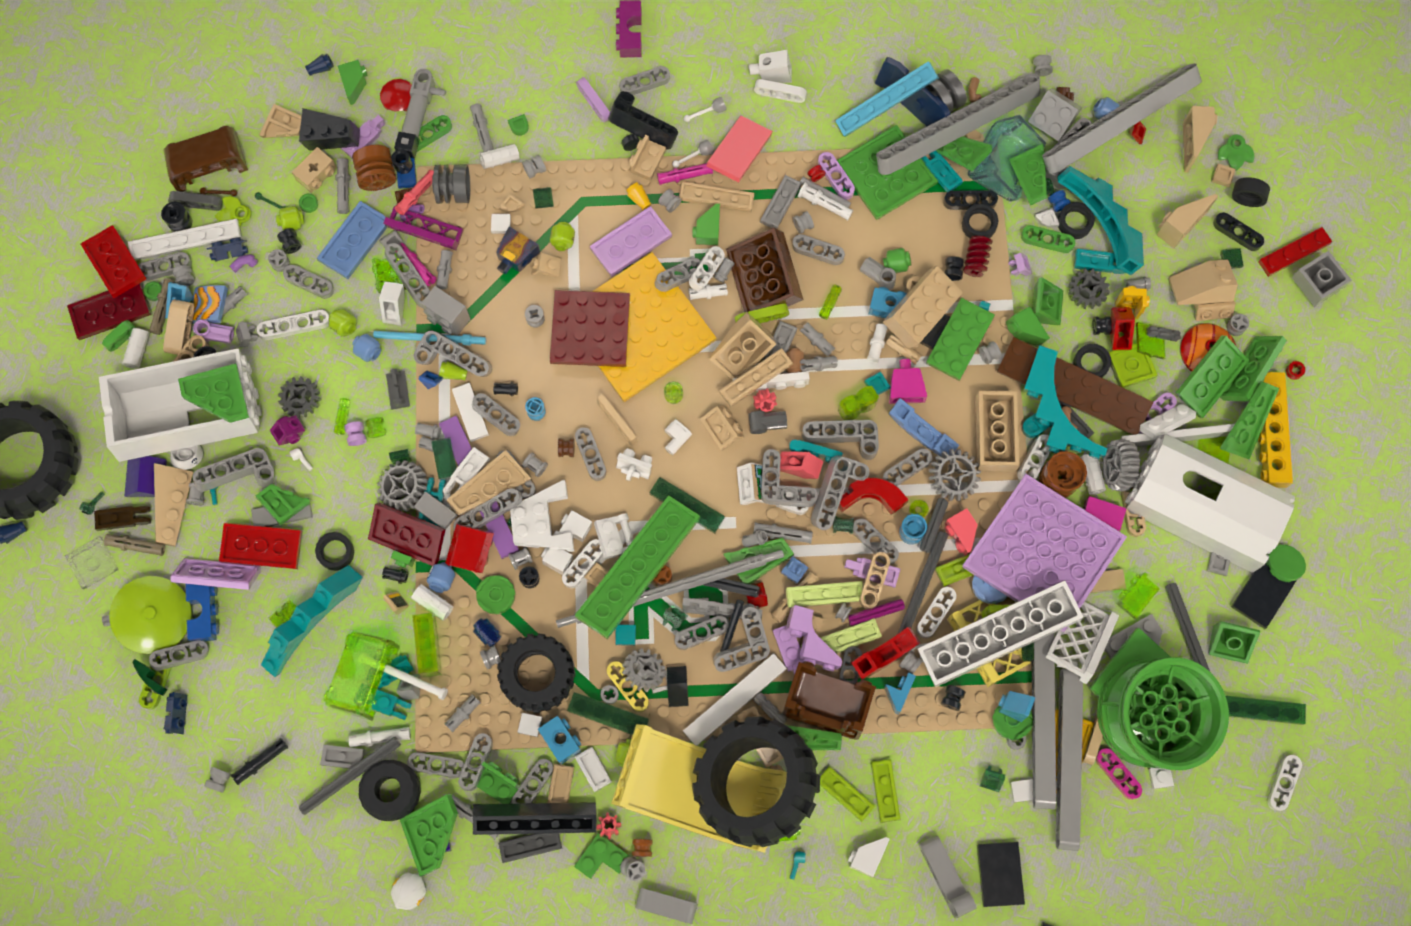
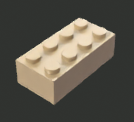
(922, 307)
(997, 431)

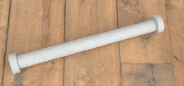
(441, 693)

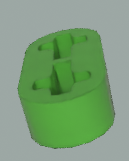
(118, 336)

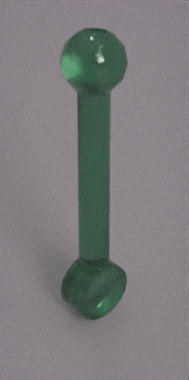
(258, 196)

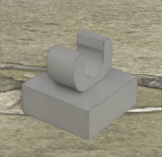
(243, 334)

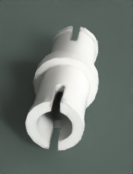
(708, 292)
(877, 343)

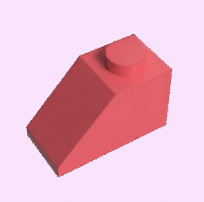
(801, 464)

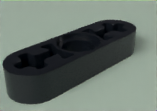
(964, 206)
(1238, 224)

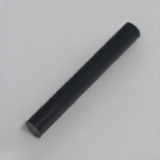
(732, 625)

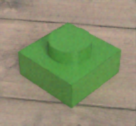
(402, 560)

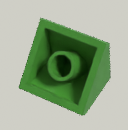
(1047, 302)
(1233, 641)

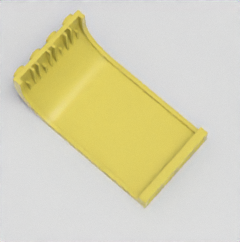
(661, 776)

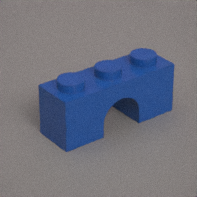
(205, 626)

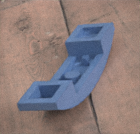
(921, 430)

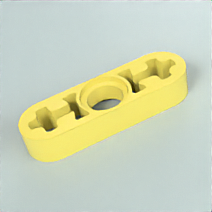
(632, 701)

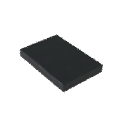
(1262, 596)
(1000, 874)

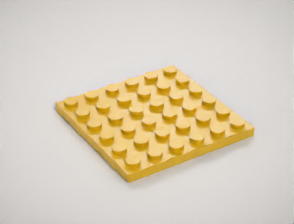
(661, 328)

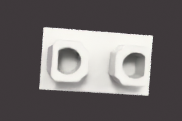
(633, 466)

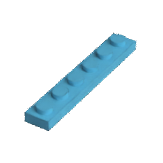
(887, 99)

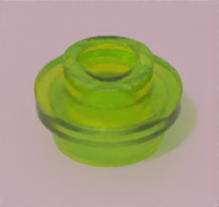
(919, 503)

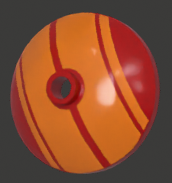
(1196, 343)

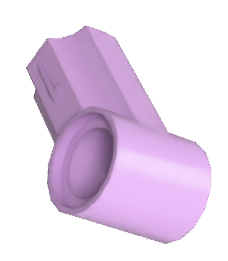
(215, 331)

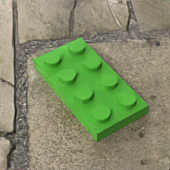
(960, 339)
(1261, 356)
(1212, 376)

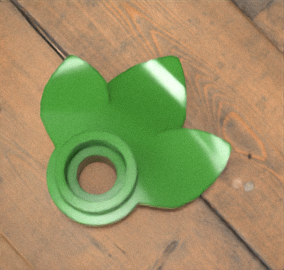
(1236, 154)

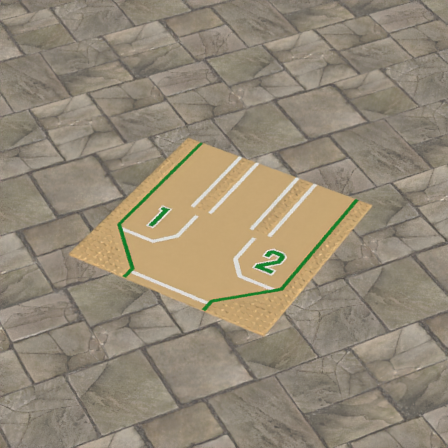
(595, 202)

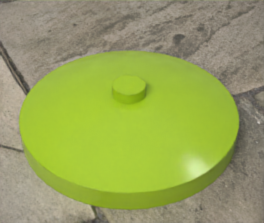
(149, 614)

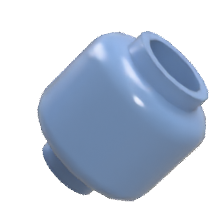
(1104, 107)
(366, 347)
(440, 577)

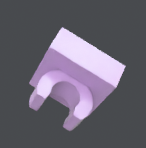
(1022, 265)

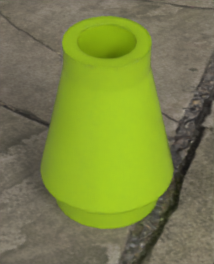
(451, 371)

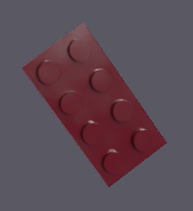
(105, 313)
(406, 534)

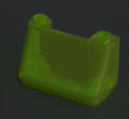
(359, 674)

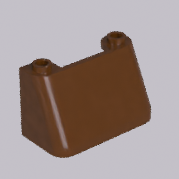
(203, 156)
(828, 702)

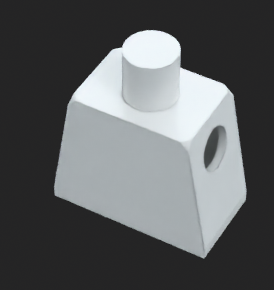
(773, 67)

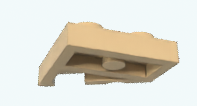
(281, 123)

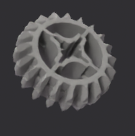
(1121, 465)
(414, 476)
(955, 483)

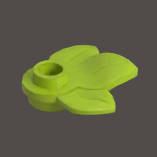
(233, 211)

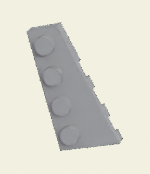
(712, 608)

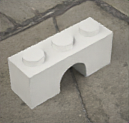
(560, 559)

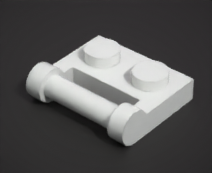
(609, 536)

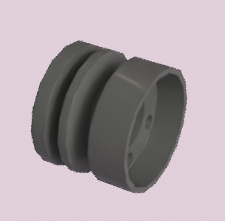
(447, 184)

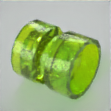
(280, 617)

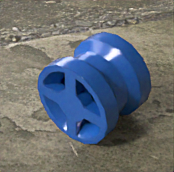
(1059, 200)

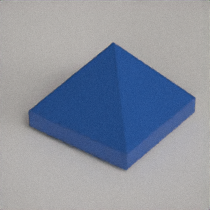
(430, 379)

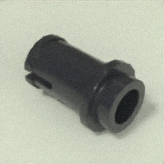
(505, 388)
(395, 575)

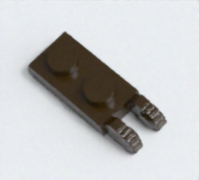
(120, 517)

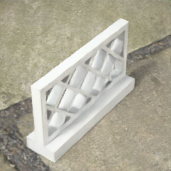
(1095, 649)

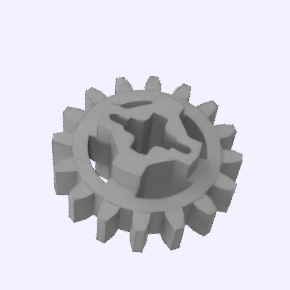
(643, 670)

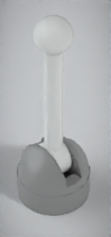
(718, 106)
(704, 148)

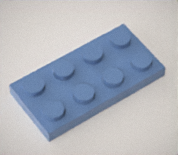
(353, 240)

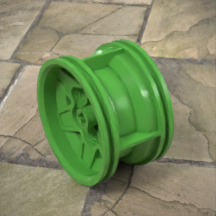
(1200, 696)

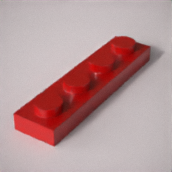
(1295, 251)

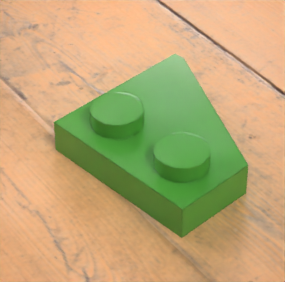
(281, 503)

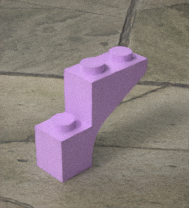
(813, 647)

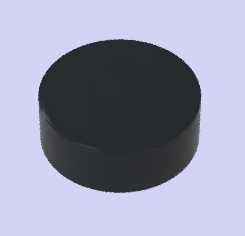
(630, 142)

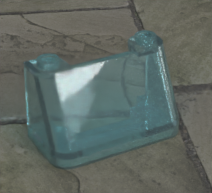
(1008, 139)

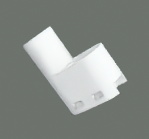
(679, 436)

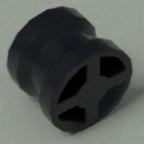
(1101, 325)
(529, 573)

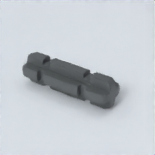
(1163, 333)

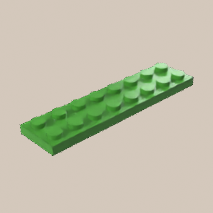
(637, 567)

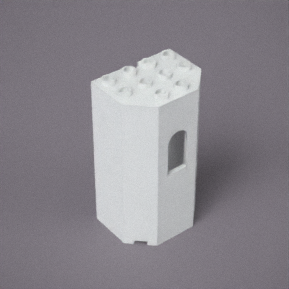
(151, 417)
(1238, 525)

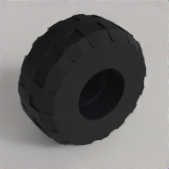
(370, 787)

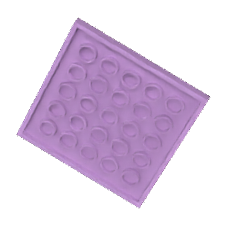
(1041, 543)

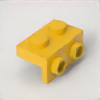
(1133, 298)

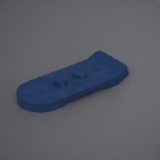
(922, 103)

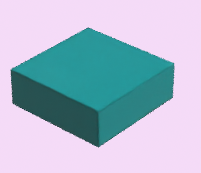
(878, 382)
(626, 635)

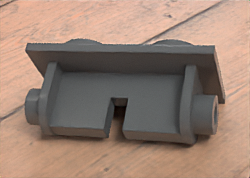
(397, 389)

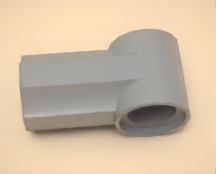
(877, 272)

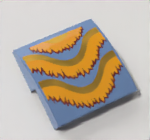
(209, 303)

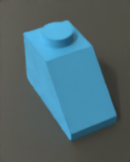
(1016, 705)

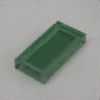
(444, 457)

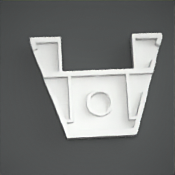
(532, 521)

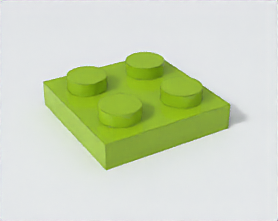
(1132, 366)

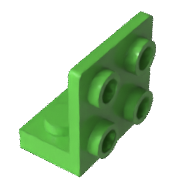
(496, 784)

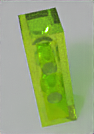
(427, 645)

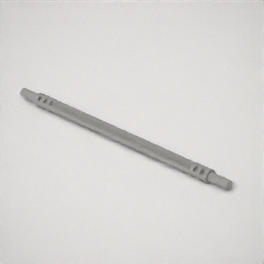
(694, 581)

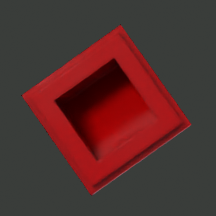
(761, 600)

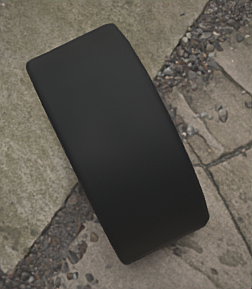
(1251, 192)
(980, 209)
(1082, 209)
(1096, 349)
(324, 540)

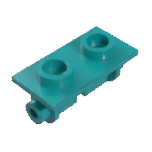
(400, 663)

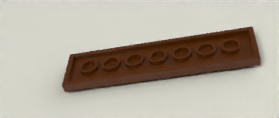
(1081, 389)

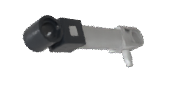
(407, 140)

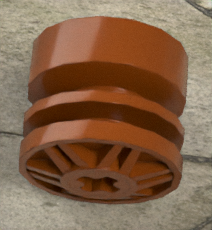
(374, 167)
(1069, 467)

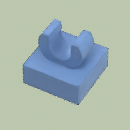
(794, 570)

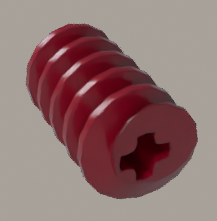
(977, 256)

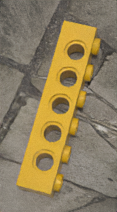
(1281, 439)

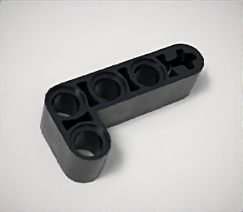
(640, 122)

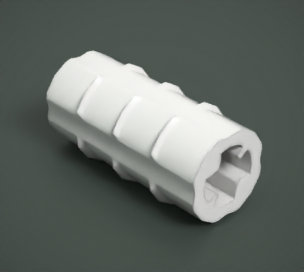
(499, 156)
(135, 348)
(1094, 477)
(432, 602)

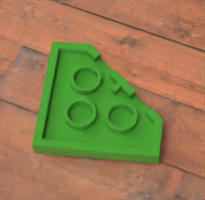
(217, 392)
(429, 833)

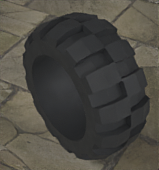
(56, 465)
(718, 760)

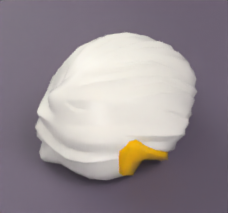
(408, 891)

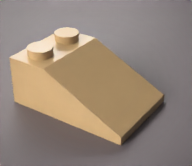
(1196, 130)
(1183, 219)
(1205, 284)
(742, 347)

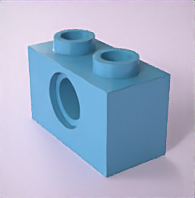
(878, 303)
(561, 751)

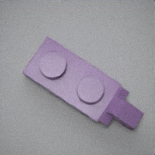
(368, 134)
(861, 568)
(788, 648)

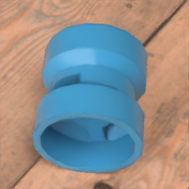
(538, 411)

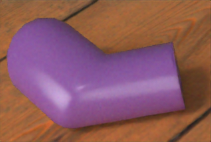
(417, 208)
(243, 260)

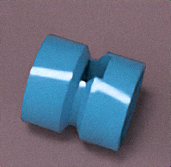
(913, 529)

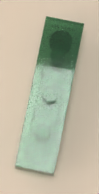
(709, 517)
(1266, 710)
(605, 714)

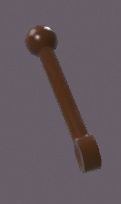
(233, 192)

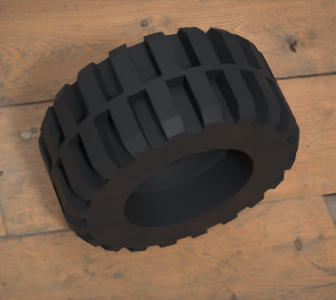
(520, 651)

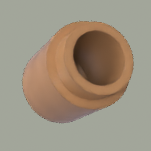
(795, 356)

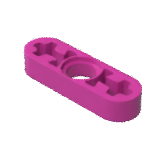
(1133, 782)

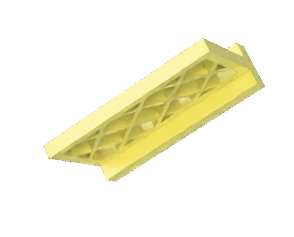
(988, 670)

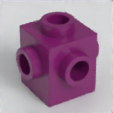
(287, 430)

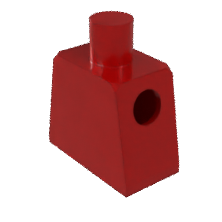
(1122, 321)

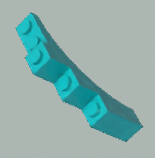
(1098, 197)
(1063, 433)
(306, 616)

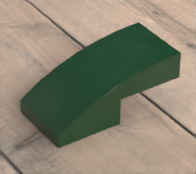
(147, 675)

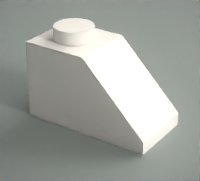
(392, 303)
(868, 857)

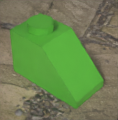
(353, 79)
(708, 227)
(1027, 327)

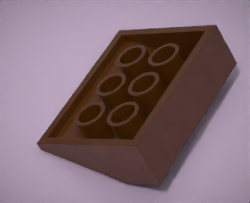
(764, 271)

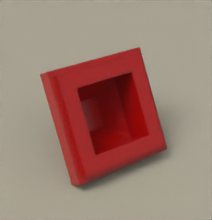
(1138, 132)

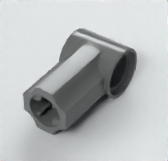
(761, 421)

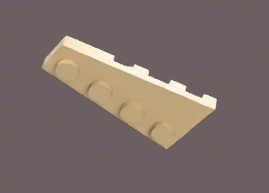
(489, 482)
(171, 493)

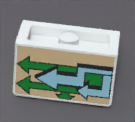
(750, 483)

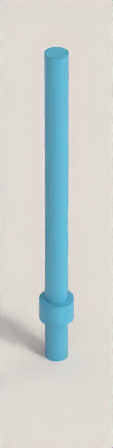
(466, 339)

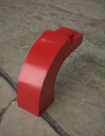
(877, 489)
(885, 654)

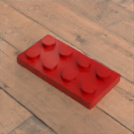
(113, 261)
(260, 546)

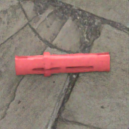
(411, 197)

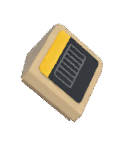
(396, 602)

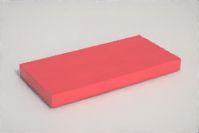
(739, 148)

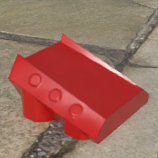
(469, 548)

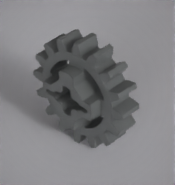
(1083, 294)
(292, 402)

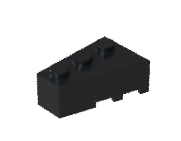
(327, 131)

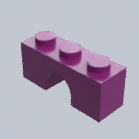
(629, 15)

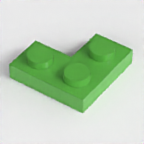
(600, 852)

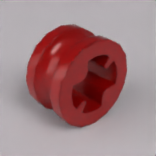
(816, 173)
(1294, 376)

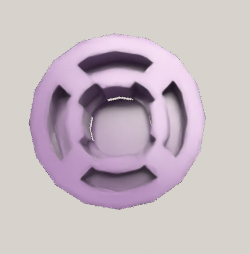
(355, 433)

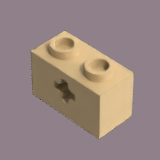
(314, 170)

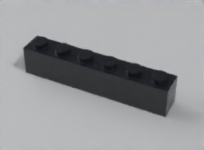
(534, 818)

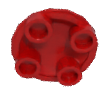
(396, 95)

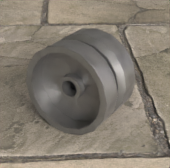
(948, 89)

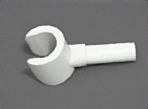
(297, 454)

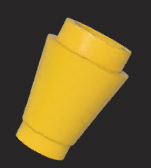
(638, 195)

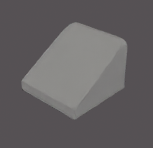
(392, 237)
(408, 691)

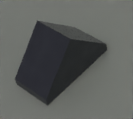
(677, 686)

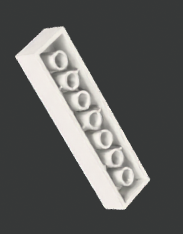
(1000, 633)

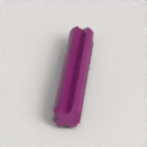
(876, 612)

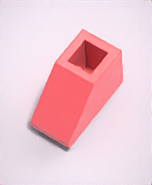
(963, 529)

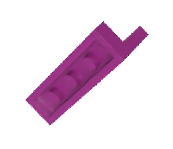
(436, 238)

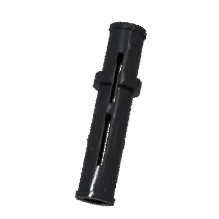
(251, 767)

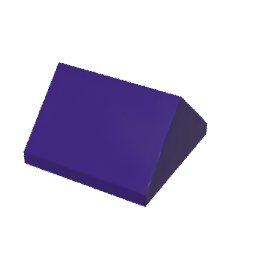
(141, 476)

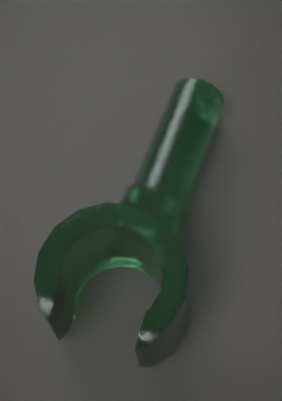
(88, 508)

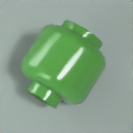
(898, 260)

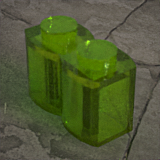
(862, 402)

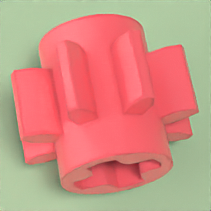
(765, 400)
(610, 831)

